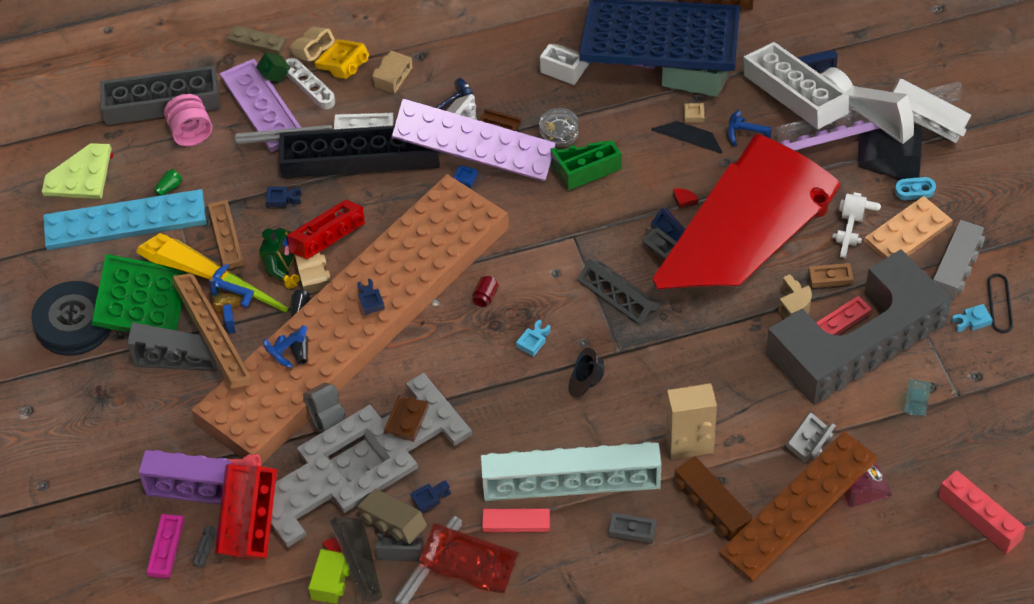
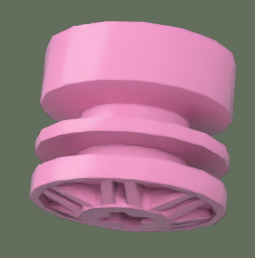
(188, 120)

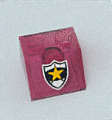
(868, 488)

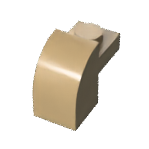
(795, 298)

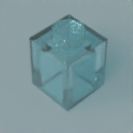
(917, 397)

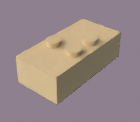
(690, 421)

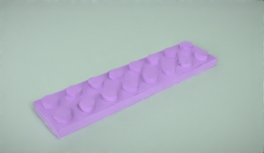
(473, 140)

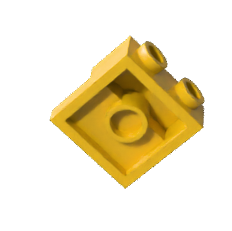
(343, 58)

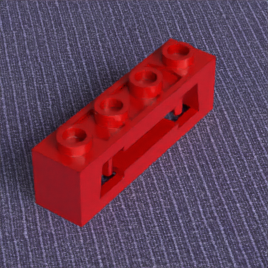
(326, 229)

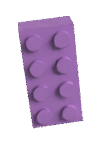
(183, 476)

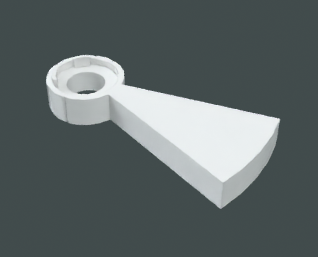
(883, 108)

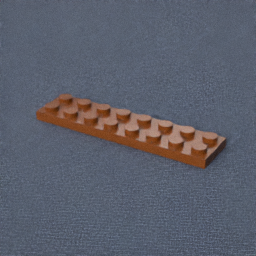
(798, 506)

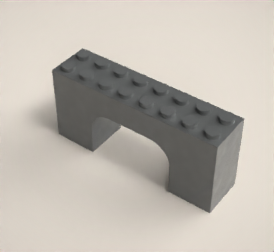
(828, 362)

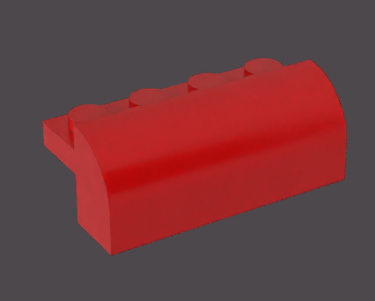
(246, 511)

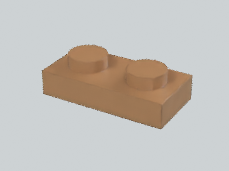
(831, 275)

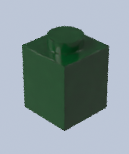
(273, 67)

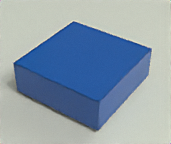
(466, 175)
(229, 319)

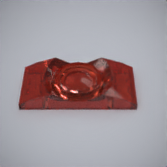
(468, 559)

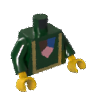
(277, 256)

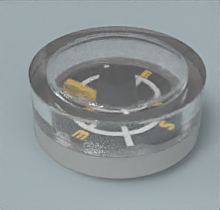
(559, 126)

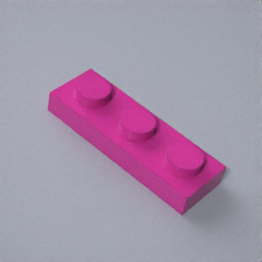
(165, 546)

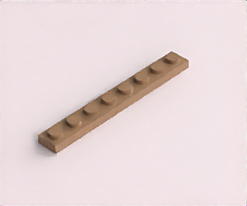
(212, 330)

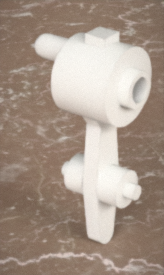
(852, 210)

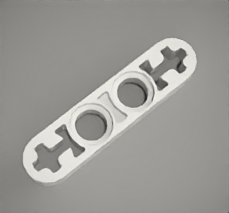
(311, 81)

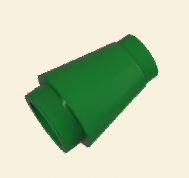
(168, 182)

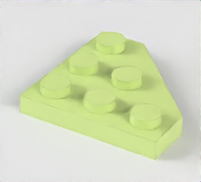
(80, 175)

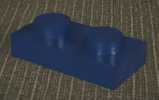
(668, 224)

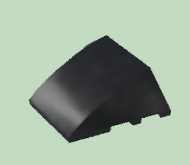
(885, 154)

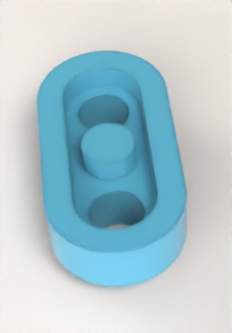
(914, 188)

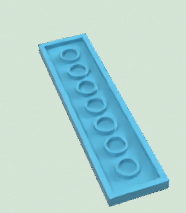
(124, 219)

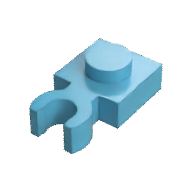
(975, 317)
(533, 340)

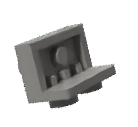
(809, 437)

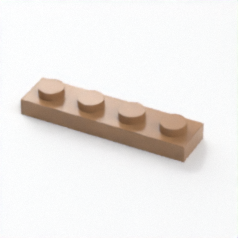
(225, 234)

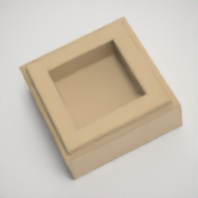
(694, 112)

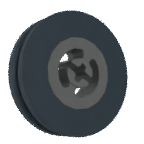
(54, 315)

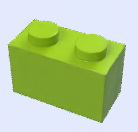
(329, 577)

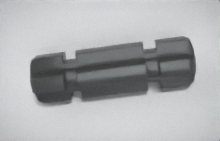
(204, 546)

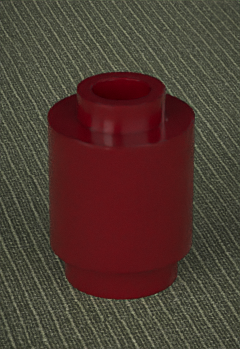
(485, 291)

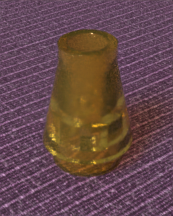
(224, 299)

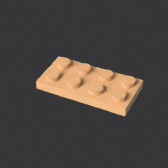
(909, 229)

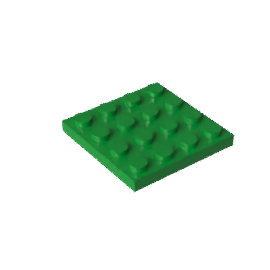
(136, 294)

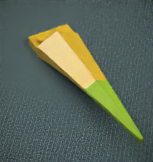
(178, 255)

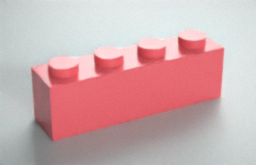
(981, 511)

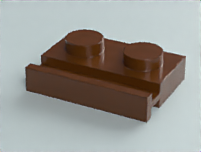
(500, 119)
(406, 418)

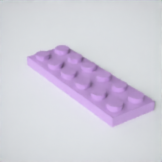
(258, 100)

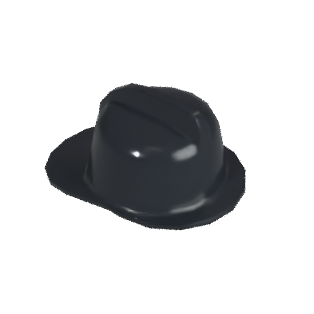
(587, 372)

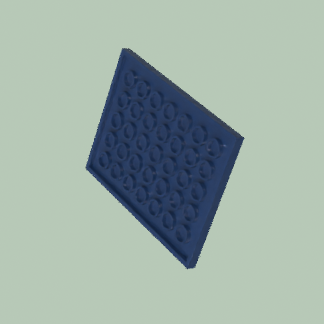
(661, 34)

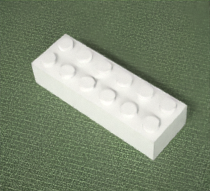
(796, 85)

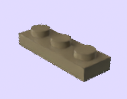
(256, 40)

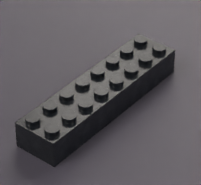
(350, 152)

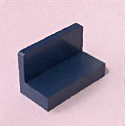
(820, 61)

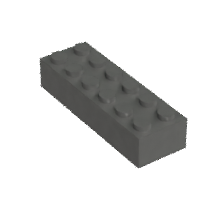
(147, 95)

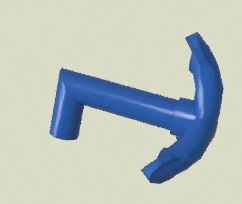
(737, 123)
(216, 282)
(283, 343)

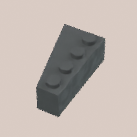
(169, 349)

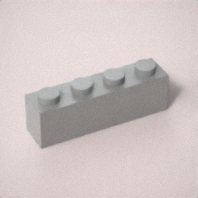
(958, 258)

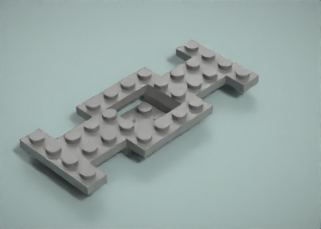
(362, 468)

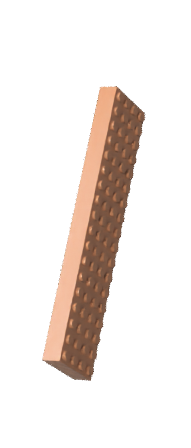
(409, 268)

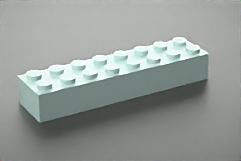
(571, 471)

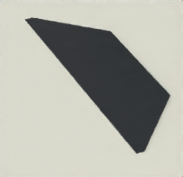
(689, 134)

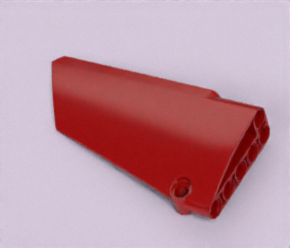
(748, 216)

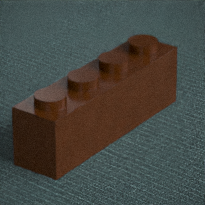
(711, 498)

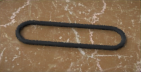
(1008, 299)

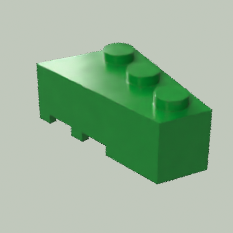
(586, 163)

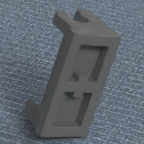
(397, 550)

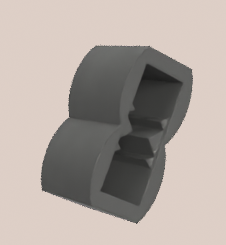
(324, 406)

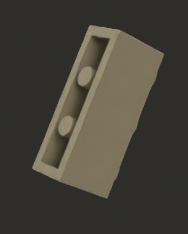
(392, 516)

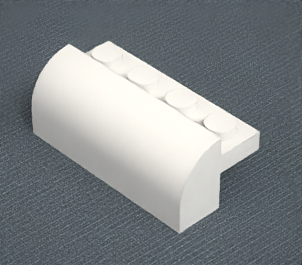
(934, 112)

